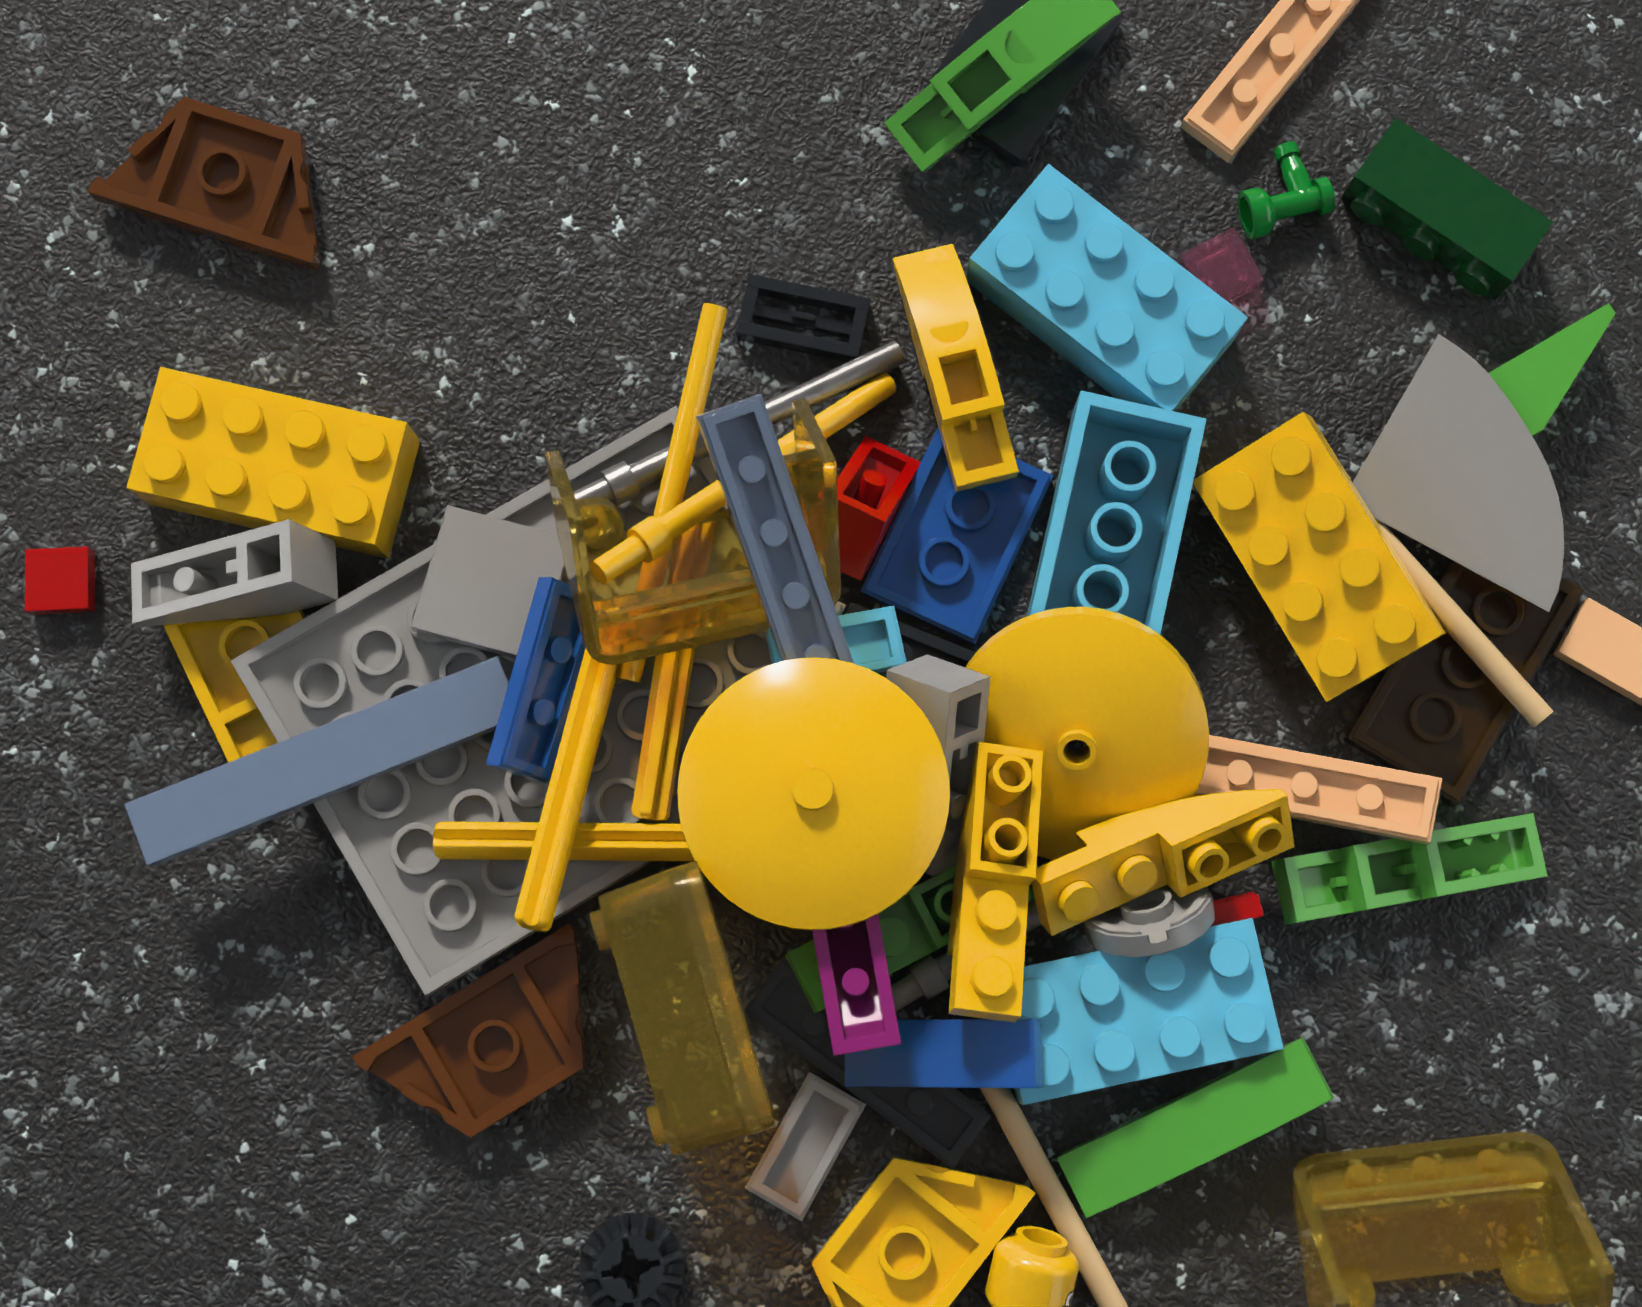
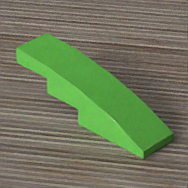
(1409, 871)
(1195, 1127)

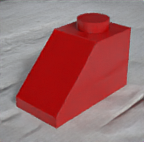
(868, 501)

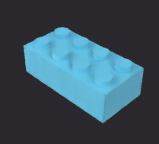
(1103, 295)
(1118, 509)
(1149, 1015)

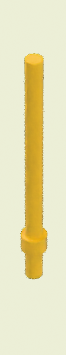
(685, 431)
(654, 536)

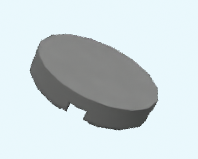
(1152, 923)

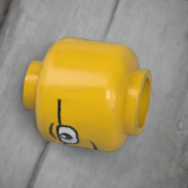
(1032, 1270)

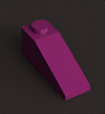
(856, 987)

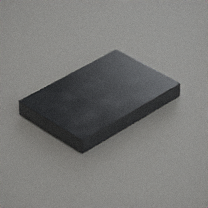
(1025, 119)

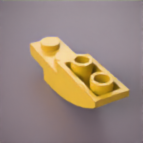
(956, 366)
(1172, 843)
(993, 882)

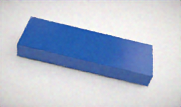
(540, 686)
(953, 1056)

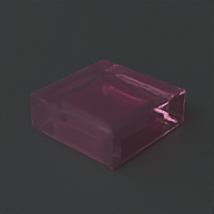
(1223, 265)

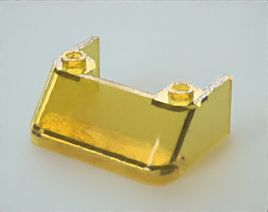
(700, 585)
(684, 1010)
(1447, 1212)

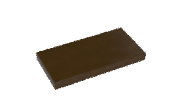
(1437, 706)

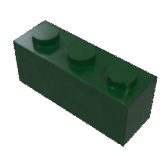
(1445, 210)

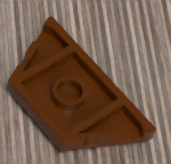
(221, 180)
(491, 1040)

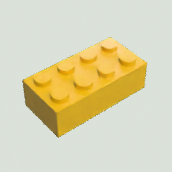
(273, 459)
(1318, 556)

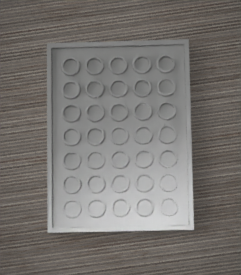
(363, 652)

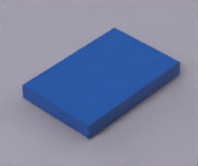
(953, 547)

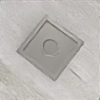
(484, 580)

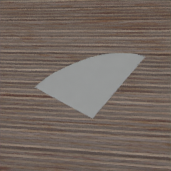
(1468, 478)

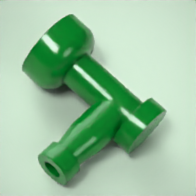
(1260, 211)

